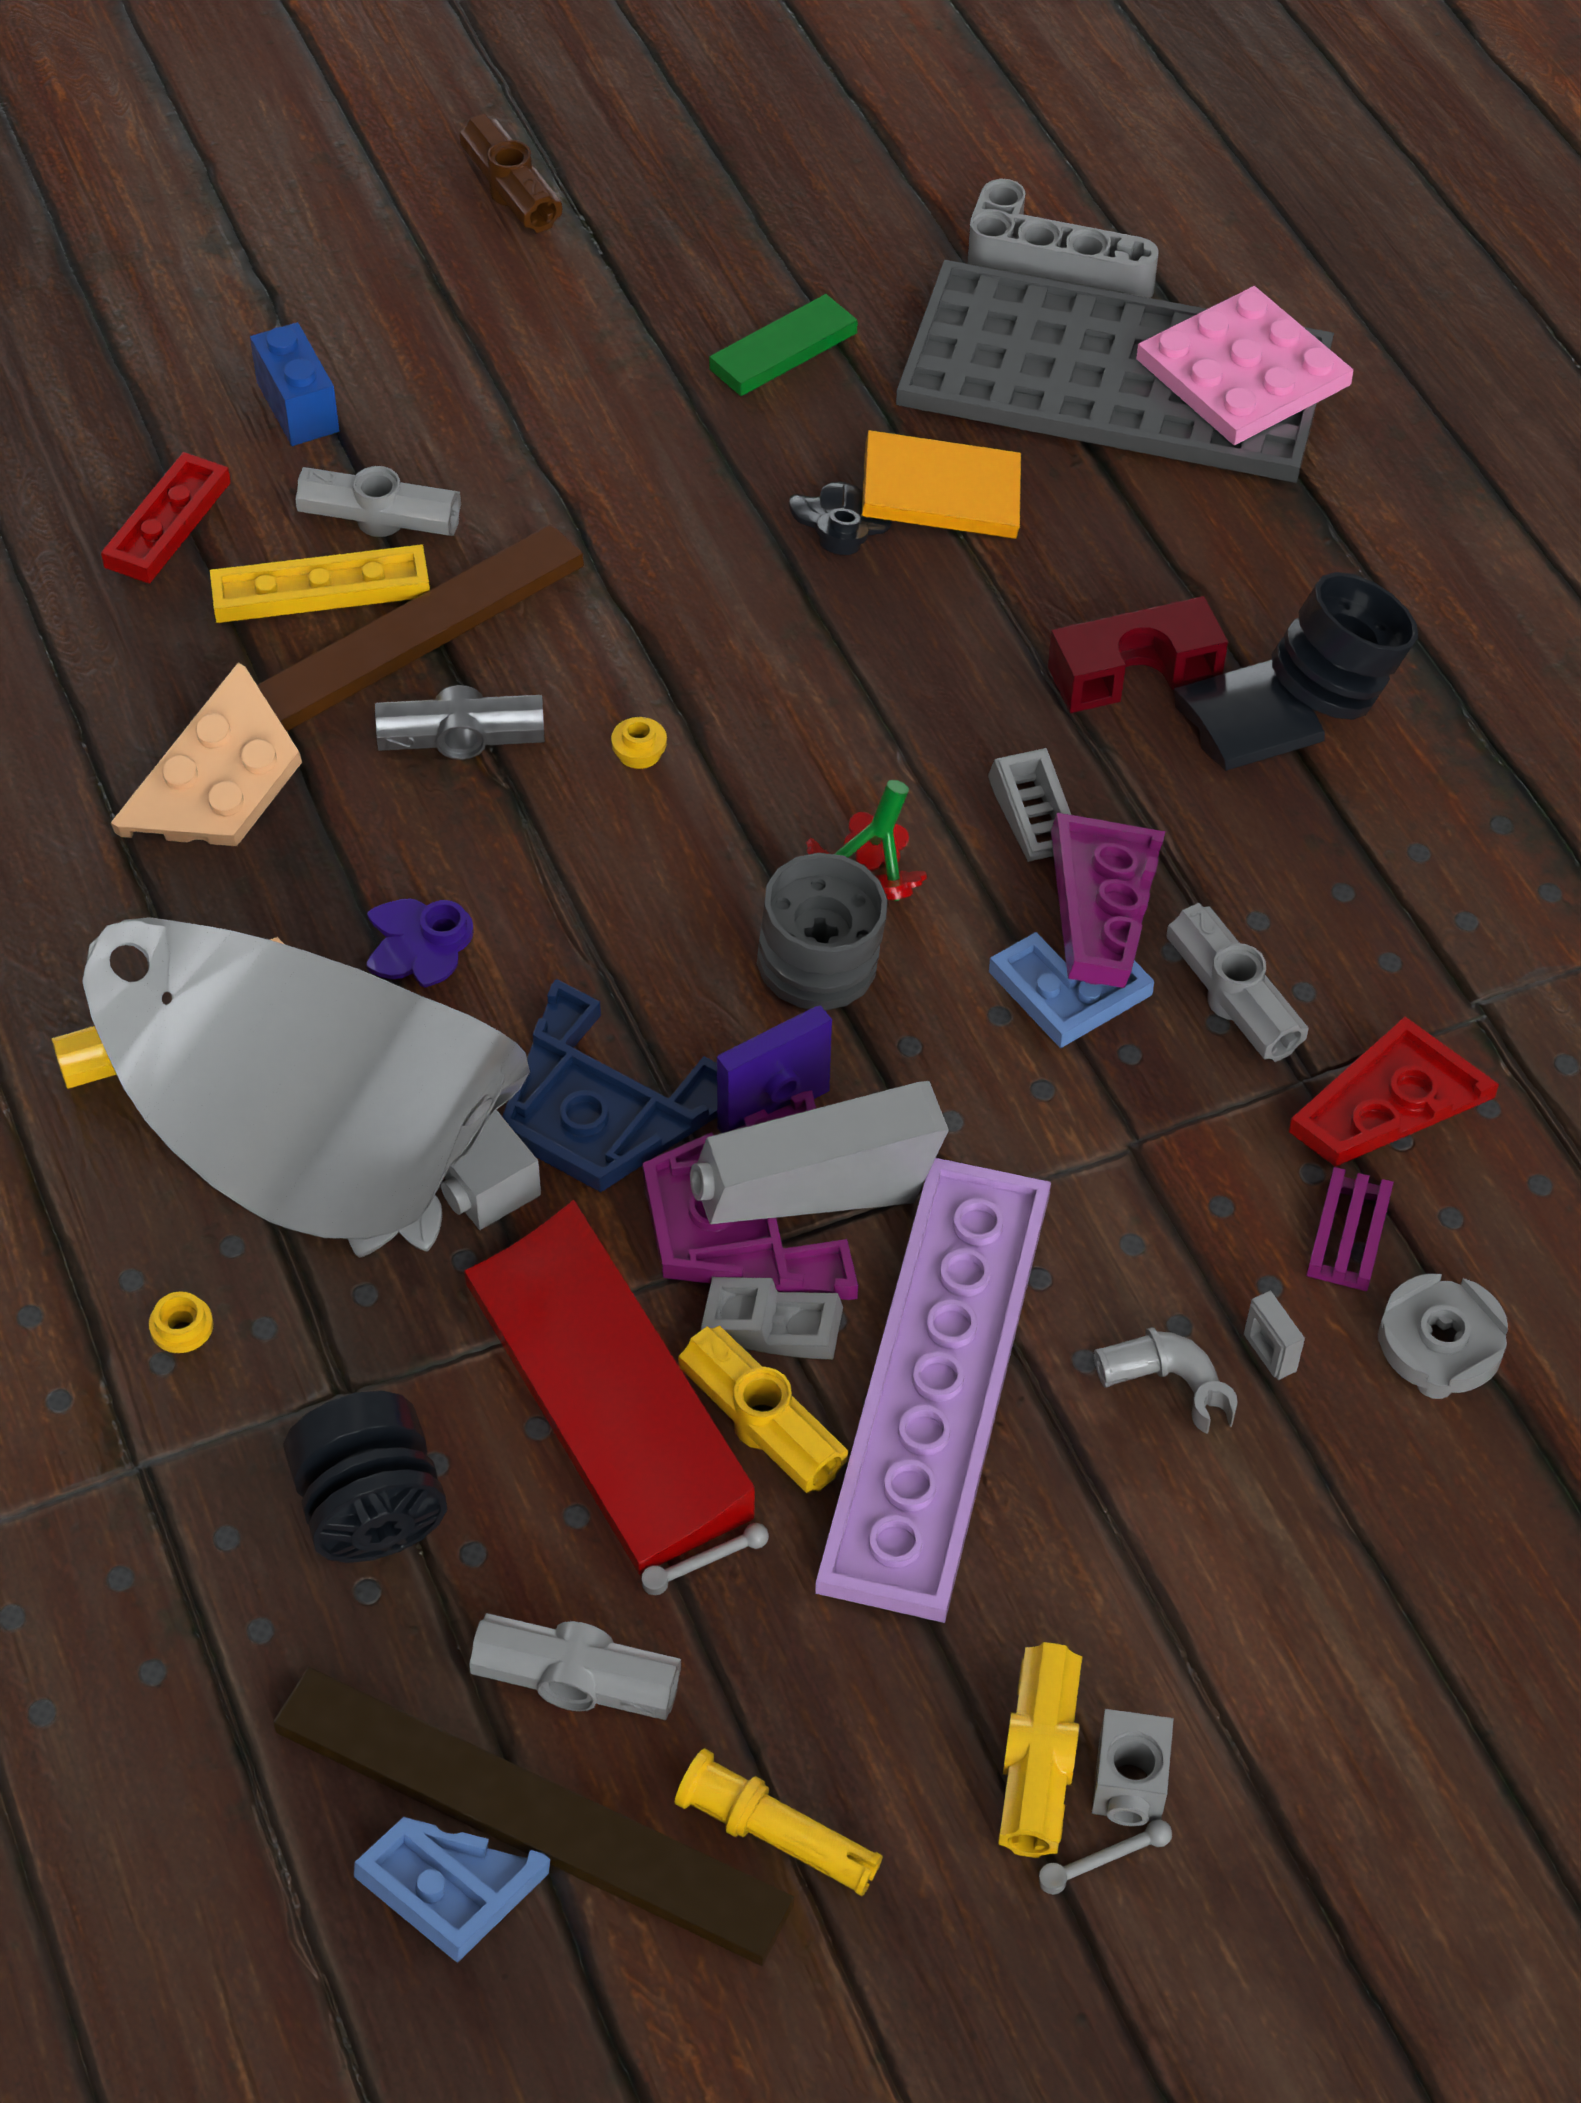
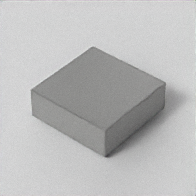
(1274, 1335)

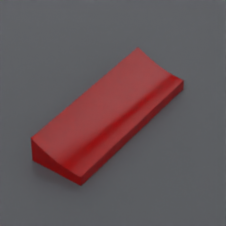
(612, 1391)

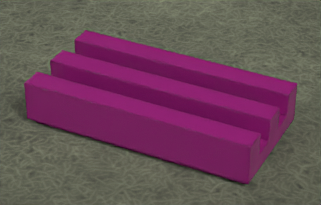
(1359, 1190)

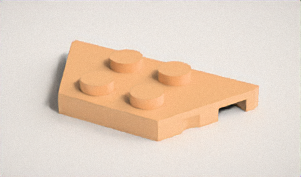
(216, 771)

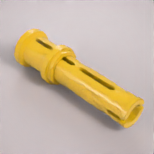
(749, 1809)

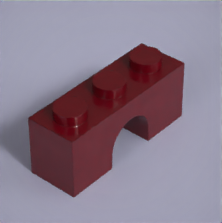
(1173, 638)

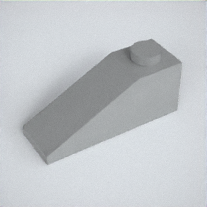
(493, 1176)

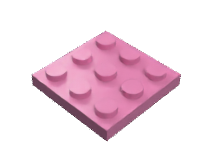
(1244, 365)

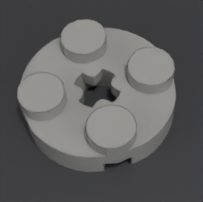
(1437, 1365)

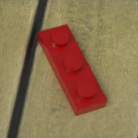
(166, 517)

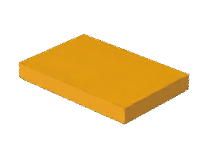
(941, 484)

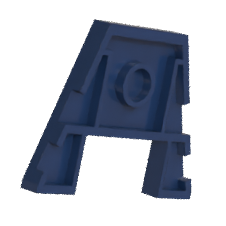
(590, 1115)

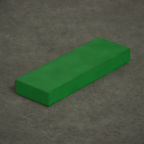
(783, 345)

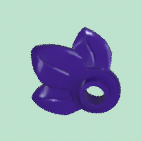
(416, 939)

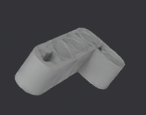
(1054, 249)

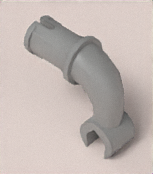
(1167, 1354)

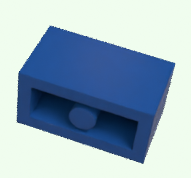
(294, 384)

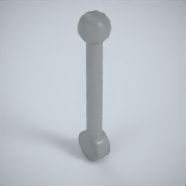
(656, 1578)
(1054, 1876)

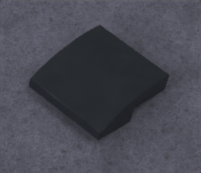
(1247, 716)

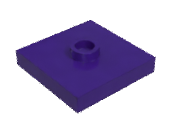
(774, 1068)

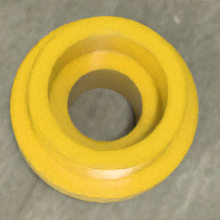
(639, 742)
(180, 1308)

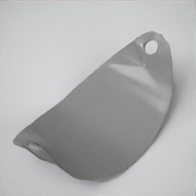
(296, 1074)

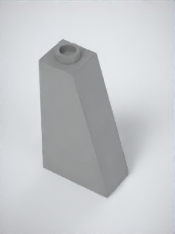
(823, 1159)

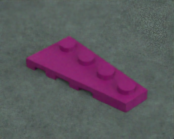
(1102, 893)

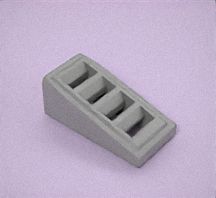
(1023, 768)

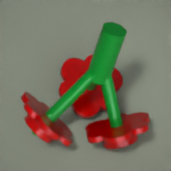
(878, 842)

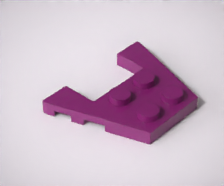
(744, 1249)

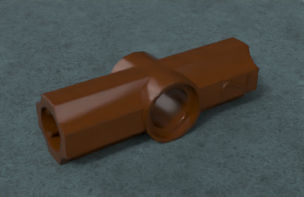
(511, 173)

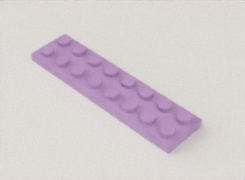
(934, 1392)

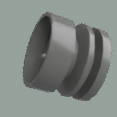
(821, 931)

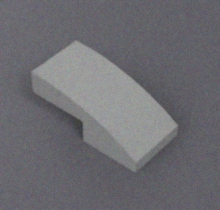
(774, 1320)

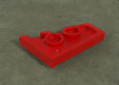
(1390, 1093)

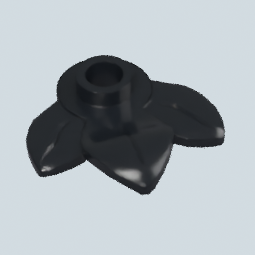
(837, 517)

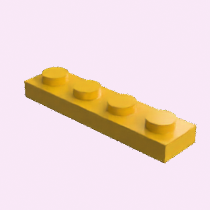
(319, 583)

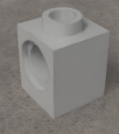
(1139, 1742)

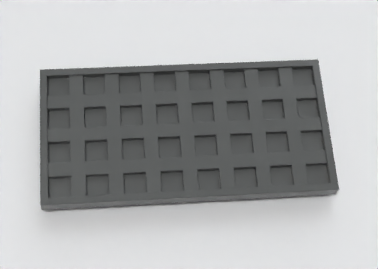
(1067, 367)

